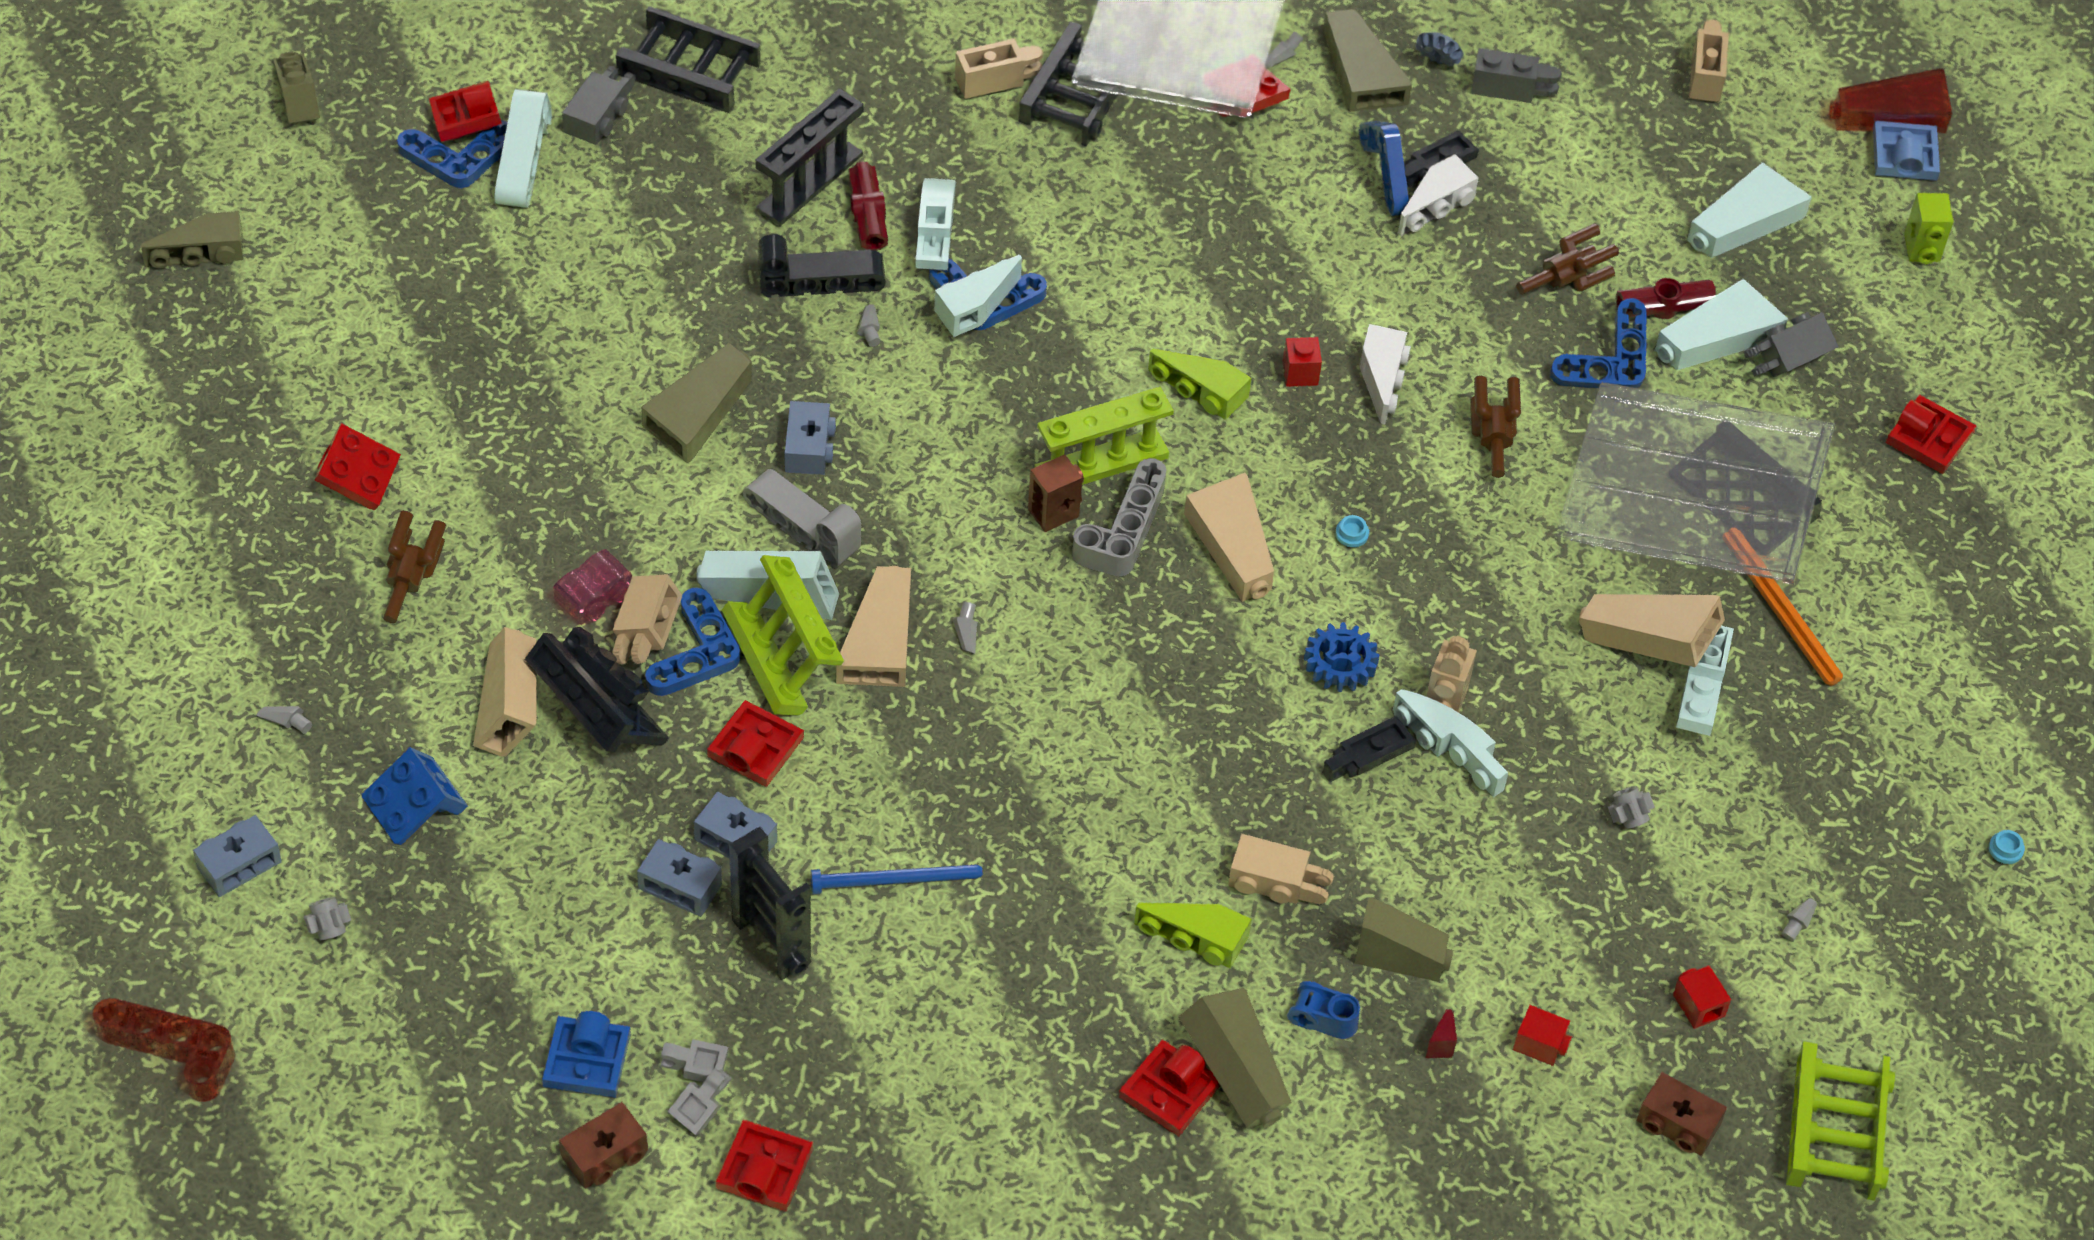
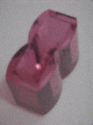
(592, 587)

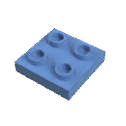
(1906, 150)

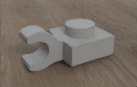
(696, 1061)
(697, 1104)

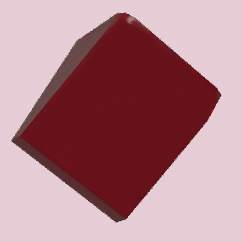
(1444, 1038)

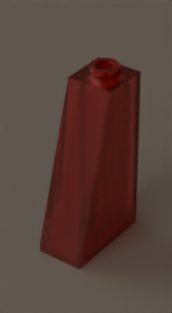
(1907, 99)

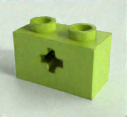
(1928, 227)

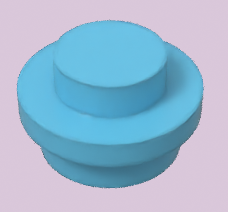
(1352, 531)
(2007, 847)

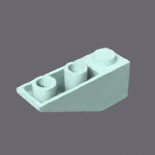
(974, 298)

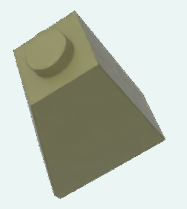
(1401, 943)

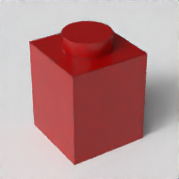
(1302, 361)
(1701, 996)
(1543, 1035)

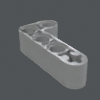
(804, 519)
(1118, 549)

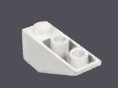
(1441, 190)
(1380, 365)

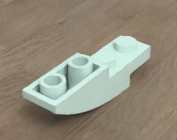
(935, 223)
(1704, 685)
(1445, 730)

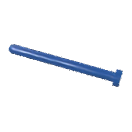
(899, 876)

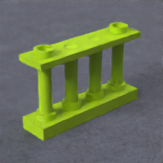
(1106, 418)
(757, 639)
(1806, 1131)

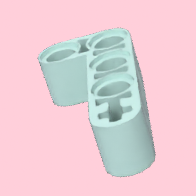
(521, 148)

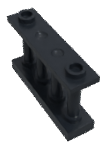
(680, 81)
(1047, 84)
(799, 145)
(768, 903)

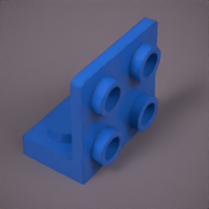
(411, 794)

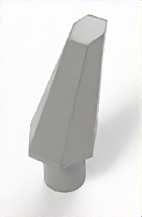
(1284, 50)
(869, 326)
(966, 627)
(286, 716)
(1799, 919)

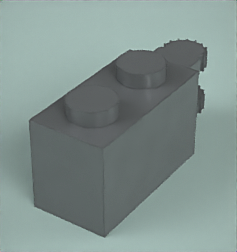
(1513, 76)
(597, 105)
(1793, 346)

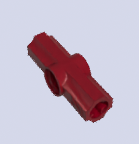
(868, 206)
(1669, 297)

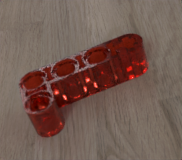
(121, 1025)

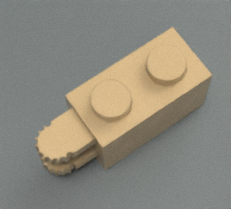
(1709, 62)
(995, 67)
(645, 617)
(1452, 673)
(1277, 872)

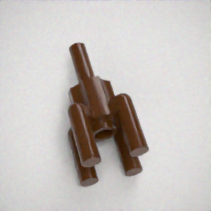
(1572, 264)
(1495, 423)
(409, 562)

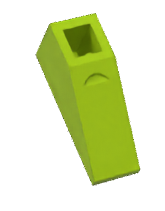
(1206, 380)
(1202, 928)

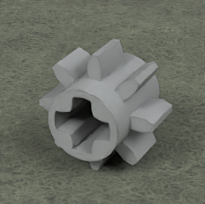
(1631, 807)
(327, 918)

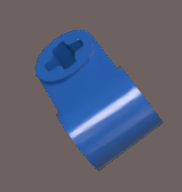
(1323, 1010)

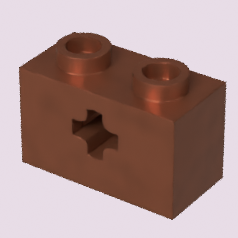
(1055, 492)
(1672, 1099)
(604, 1146)

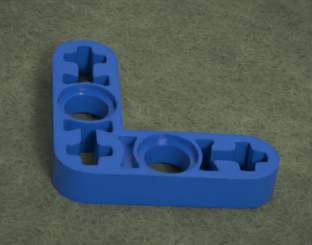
(1386, 140)
(453, 161)
(1029, 299)
(1614, 366)
(709, 646)

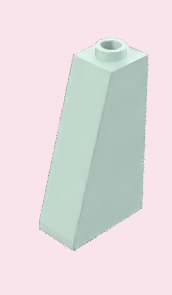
(1748, 211)
(1719, 327)
(741, 574)

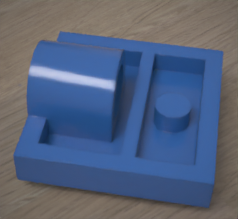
(587, 1054)

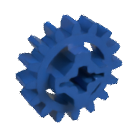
(1341, 657)

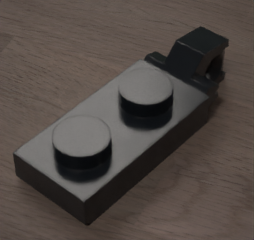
(1450, 145)
(603, 667)
(1369, 749)

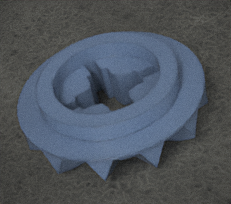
(1439, 48)

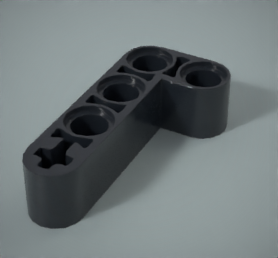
(816, 272)

